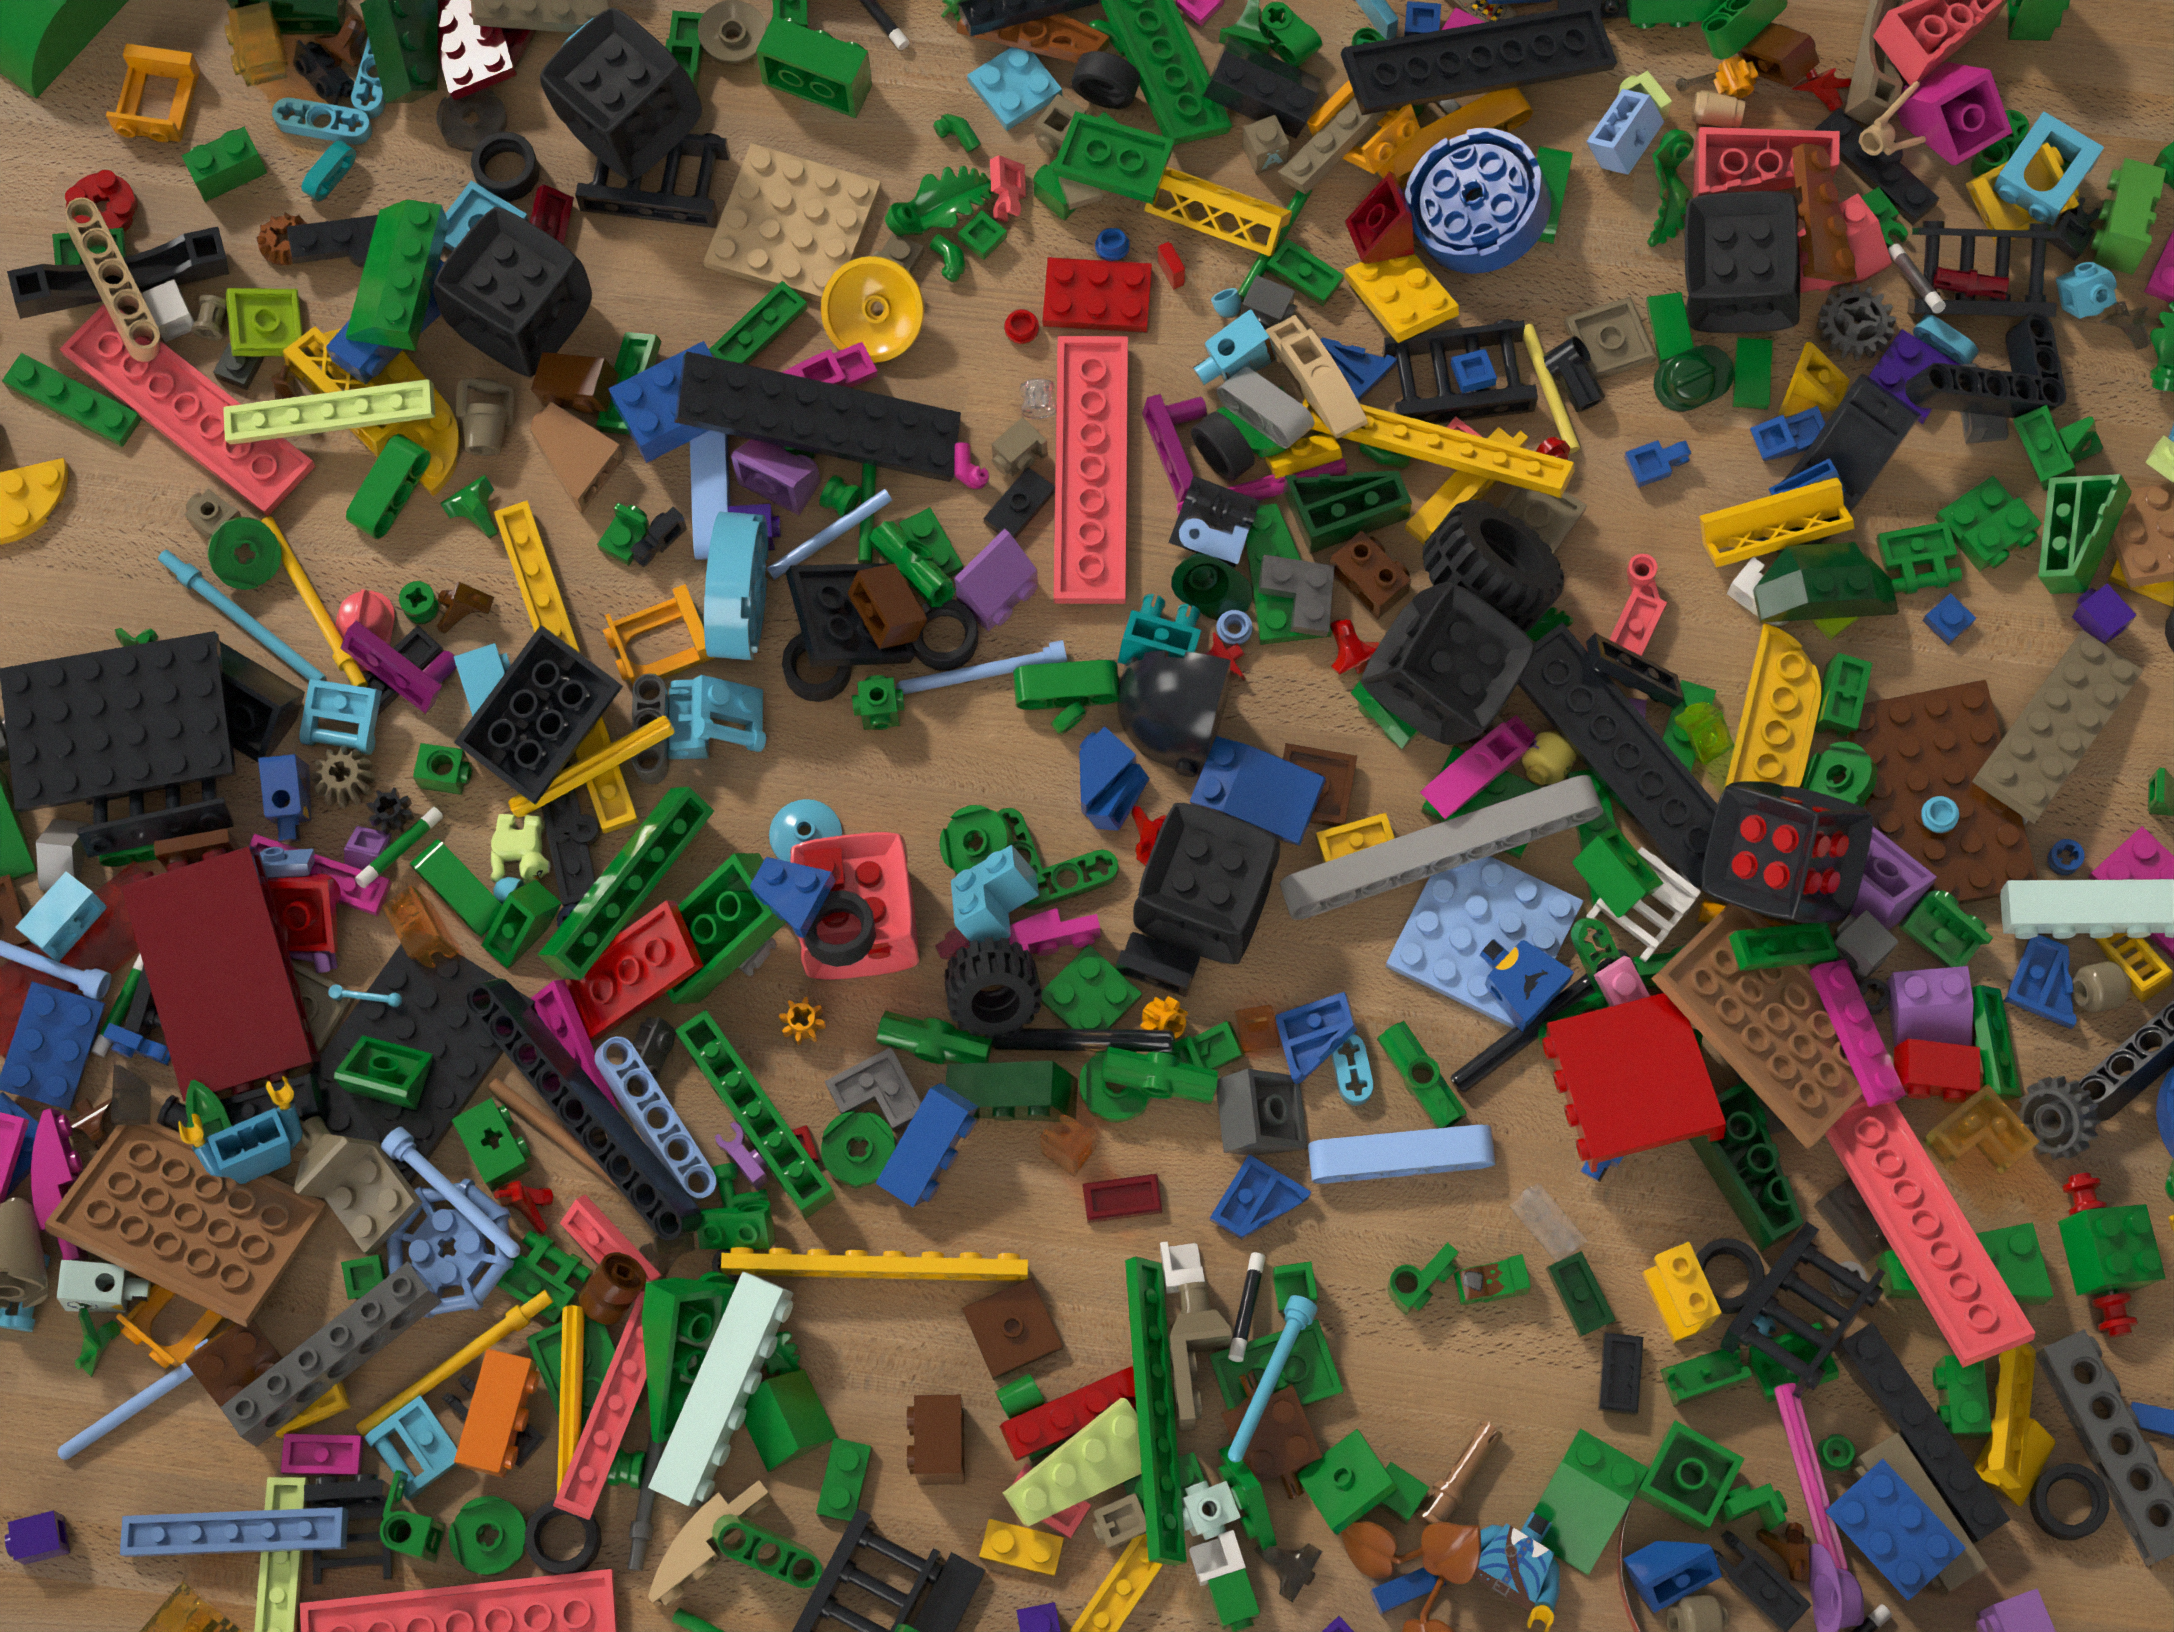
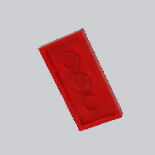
(635, 970)

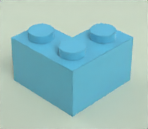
(991, 891)

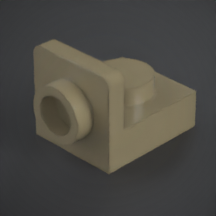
(902, 251)
(1120, 1521)

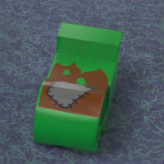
(1493, 1281)

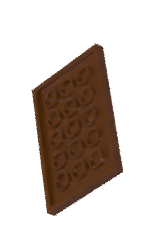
(1934, 748)

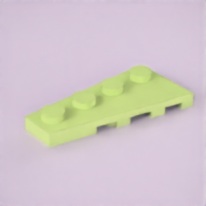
(1084, 1466)

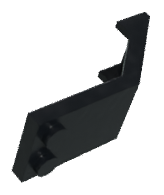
(1859, 441)

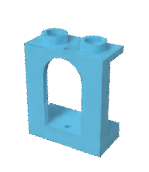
(2071, 144)

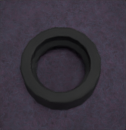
(1105, 80)
(497, 144)
(1223, 446)
(955, 658)
(808, 691)
(852, 951)
(1747, 1256)
(2091, 1482)
(552, 1566)

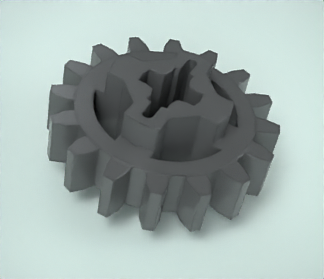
(1854, 338)

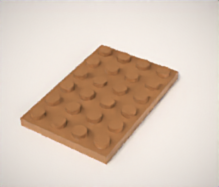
(1764, 1026)
(173, 1223)

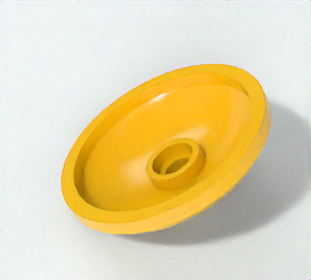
(850, 303)

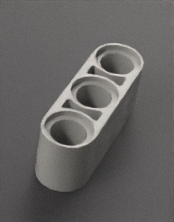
(1265, 407)

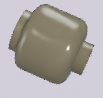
(2101, 987)
(1697, 1614)

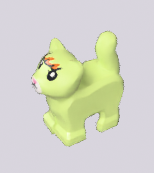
(519, 845)

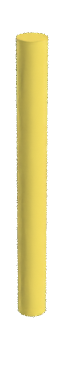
(1550, 389)

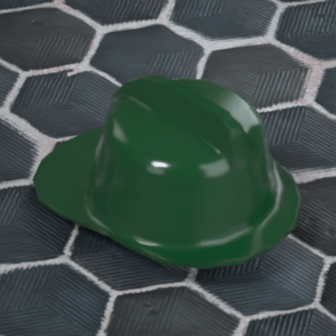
(1693, 378)
(1210, 585)

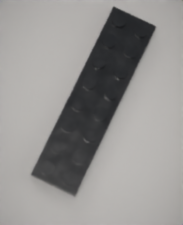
(1478, 58)
(817, 416)
(1621, 750)

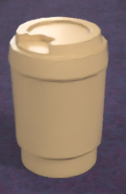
(1717, 110)

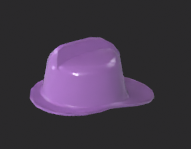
(1834, 1593)

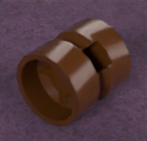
(612, 1288)

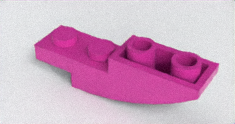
(841, 368)
(1478, 766)
(1046, 933)
(53, 1171)

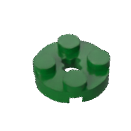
(255, 570)
(1847, 757)
(961, 830)
(1102, 1101)
(836, 1147)
(470, 1524)

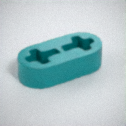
(328, 170)

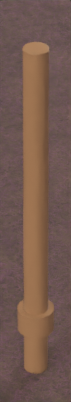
(546, 1125)

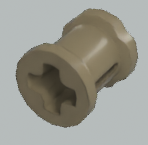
(210, 317)

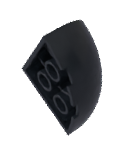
(1174, 707)

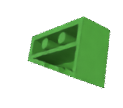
(2128, 216)

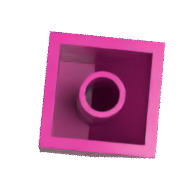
(1956, 111)

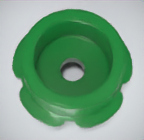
(1845, 1448)

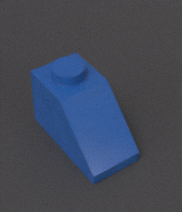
(1101, 765)
(1671, 1571)

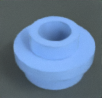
(1234, 617)

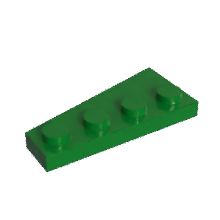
(1273, 613)

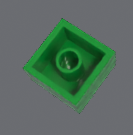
(1689, 1476)

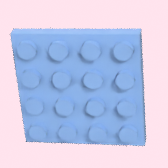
(1464, 913)

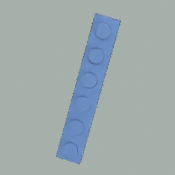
(234, 1532)

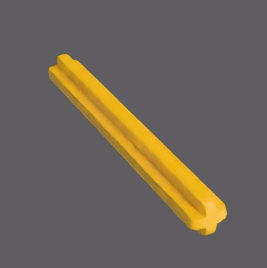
(597, 764)
(570, 1387)

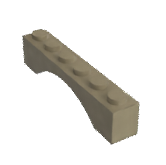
(1875, 77)

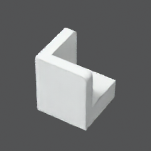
(169, 310)
(1180, 1265)
(1216, 1557)

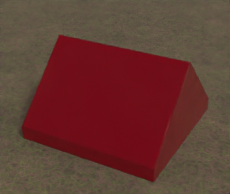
(1382, 224)

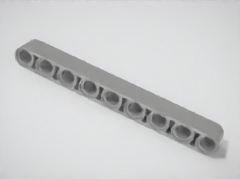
(1441, 847)

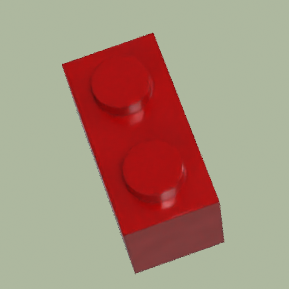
(1938, 1069)

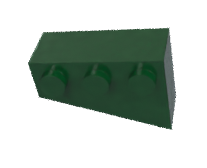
(404, 46)
(1016, 1090)

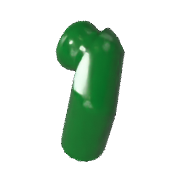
(958, 127)
(953, 257)
(1385, 457)

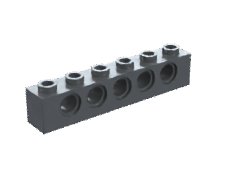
(331, 1354)
(2096, 1434)

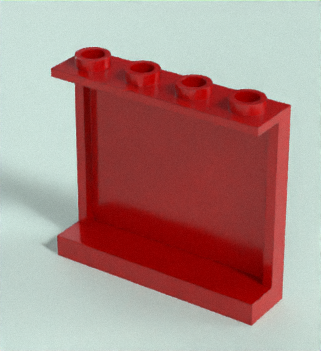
(1632, 1079)

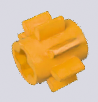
(1736, 77)
(807, 1012)
(1164, 1016)

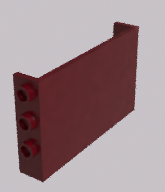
(220, 972)

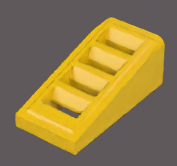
(2142, 989)

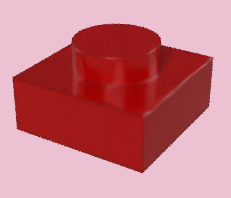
(827, 860)

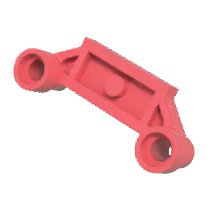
(1642, 608)

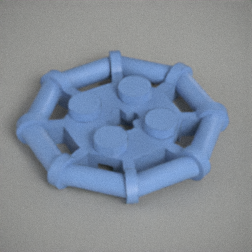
(470, 1243)

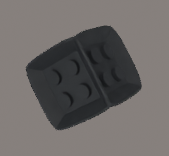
(621, 93)
(1742, 262)
(512, 291)
(1448, 664)
(1206, 882)

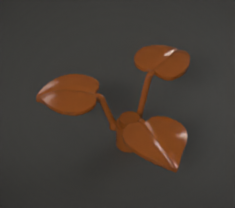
(1446, 1550)

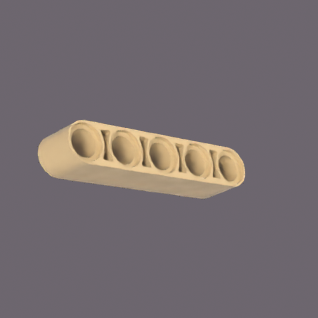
(107, 264)

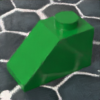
(520, 922)

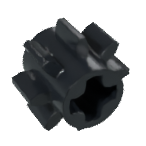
(386, 801)

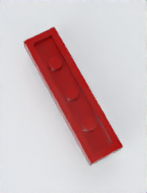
(1066, 1415)

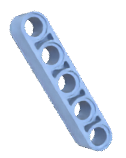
(708, 486)
(654, 1099)
(1401, 1154)

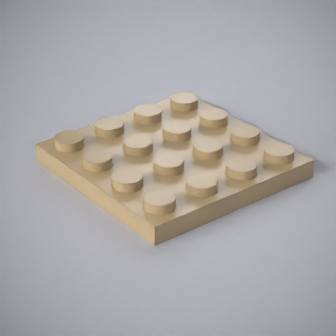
(791, 221)

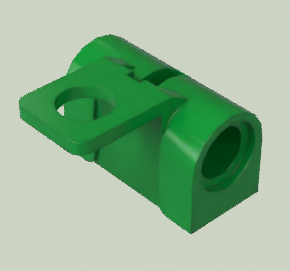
(2045, 447)
(425, 1532)

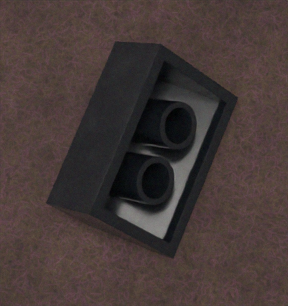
(1262, 86)
(259, 704)

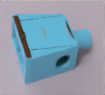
(1234, 347)

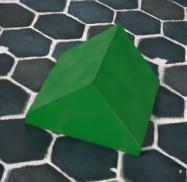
(385, 1072)
(786, 1419)

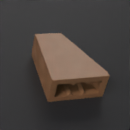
(576, 453)

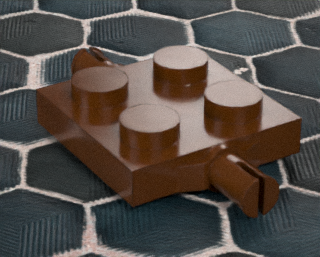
(1281, 1439)

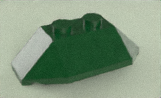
(1824, 584)

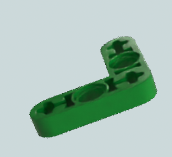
(1096, 879)
(1602, 939)

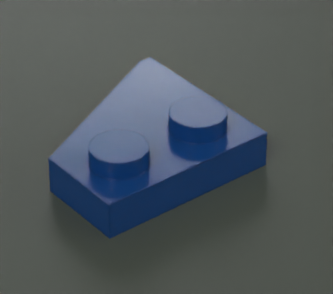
(1256, 1199)

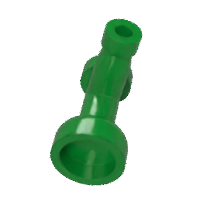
(725, 1176)

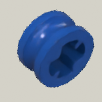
(2075, 850)

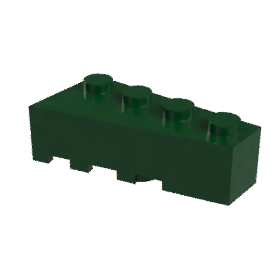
(1750, 1170)

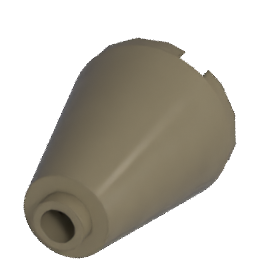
(21, 1256)

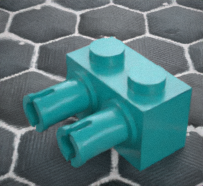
(1151, 633)

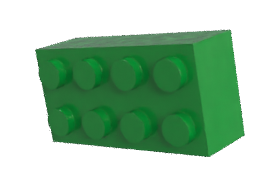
(724, 925)

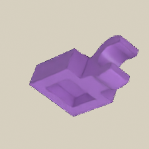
(750, 1163)

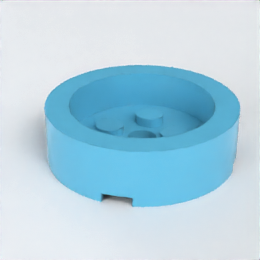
(735, 585)

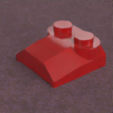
(307, 911)

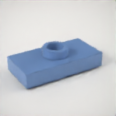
(287, 863)

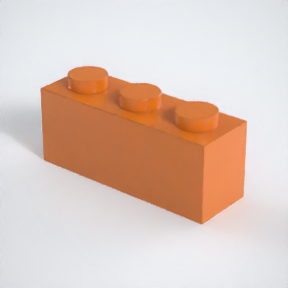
(497, 1413)

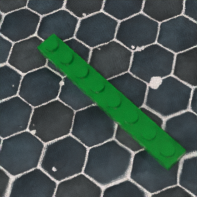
(1155, 1412)

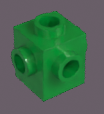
(878, 703)

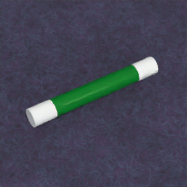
(399, 847)
(120, 1008)

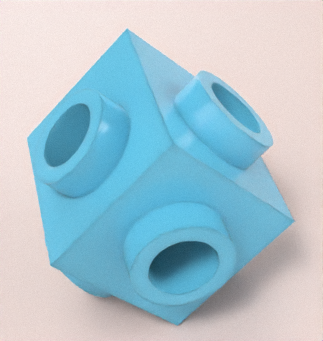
(2086, 290)

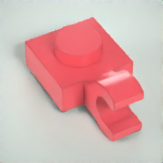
(1010, 184)

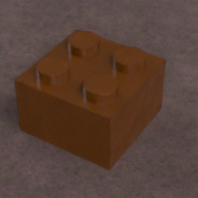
(938, 1439)

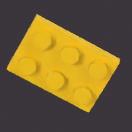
(1402, 295)

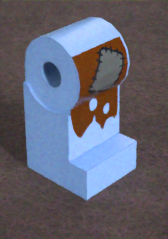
(1208, 539)

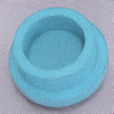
(1940, 814)

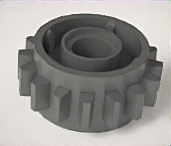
(2076, 1113)

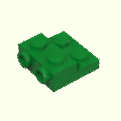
(1990, 524)

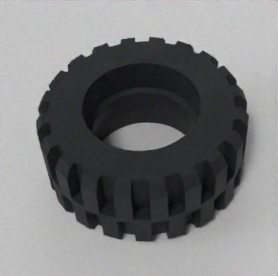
(1495, 560)

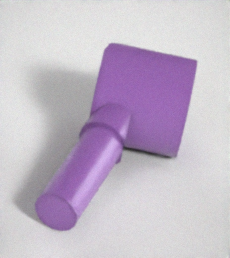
(322, 959)

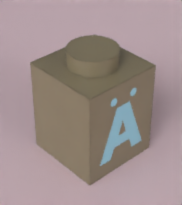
(1265, 144)

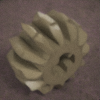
(333, 769)

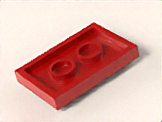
(1097, 294)

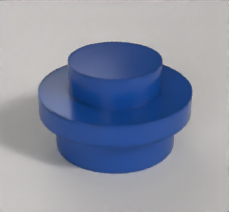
(1112, 244)

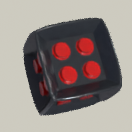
(1786, 852)

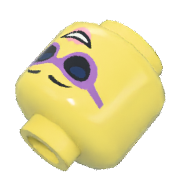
(1548, 758)

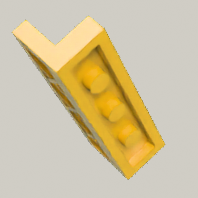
(1226, 200)
(318, 382)
(1457, 489)
(1772, 518)

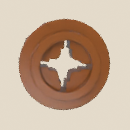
(269, 242)

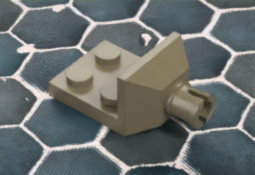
(356, 1183)
(1193, 1332)

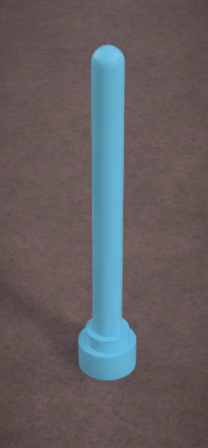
(1298, 1314)

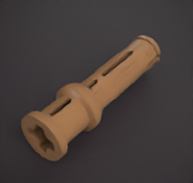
(1449, 1492)

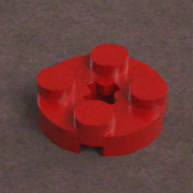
(106, 187)

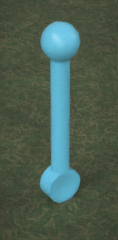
(336, 992)

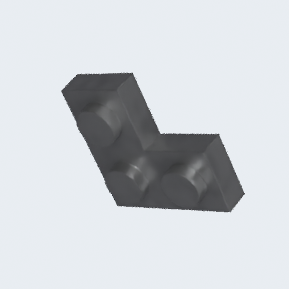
(1308, 585)
(880, 1080)

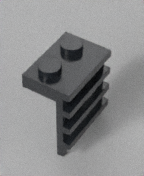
(364, 1500)

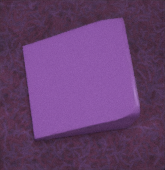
(365, 846)

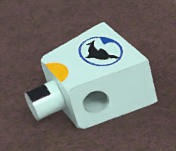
(83, 1285)

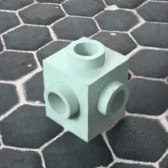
(1220, 1504)

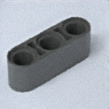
(643, 713)

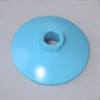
(786, 823)

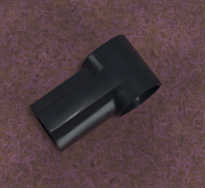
(1570, 366)

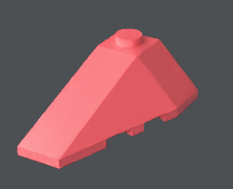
(1865, 242)

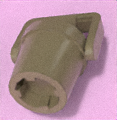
(484, 421)

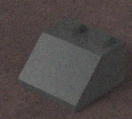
(1260, 1113)

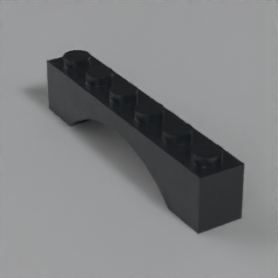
(61, 287)
(1892, 1389)

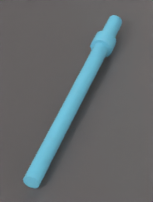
(192, 578)

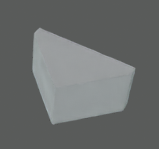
(59, 851)

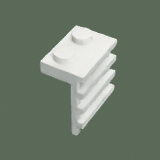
(1674, 893)

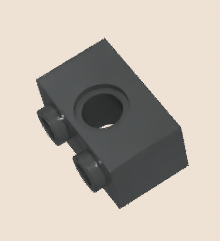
(1863, 945)

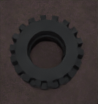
(996, 1010)

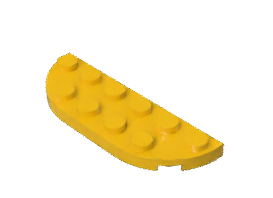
(436, 434)
(29, 497)
(1776, 713)

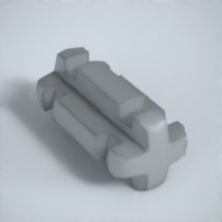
(757, 957)

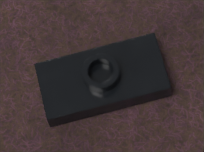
(1020, 503)
(1620, 1373)

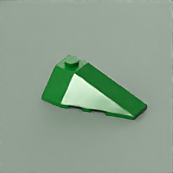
(677, 1332)

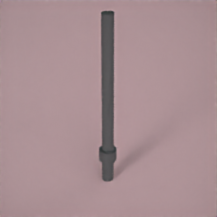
(642, 1529)

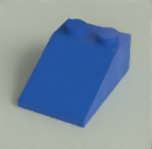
(1258, 789)

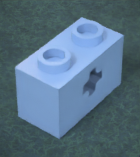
(1625, 131)

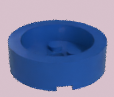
(1492, 228)

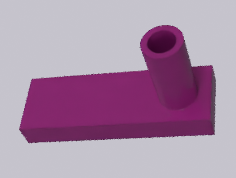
(1160, 423)
(395, 670)

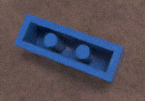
(928, 1145)

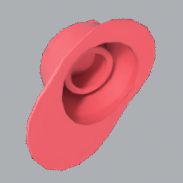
(369, 609)

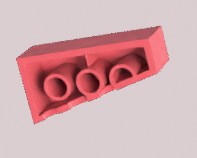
(1930, 31)
(1753, 158)

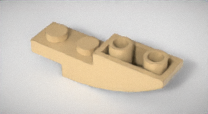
(1318, 376)
(691, 1550)

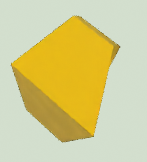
(1814, 384)

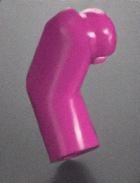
(965, 470)

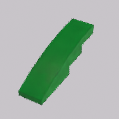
(685, 43)

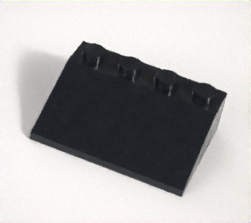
(538, 714)

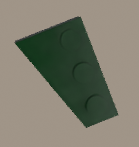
(303, 16)
(1341, 506)

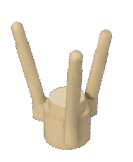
(1881, 134)

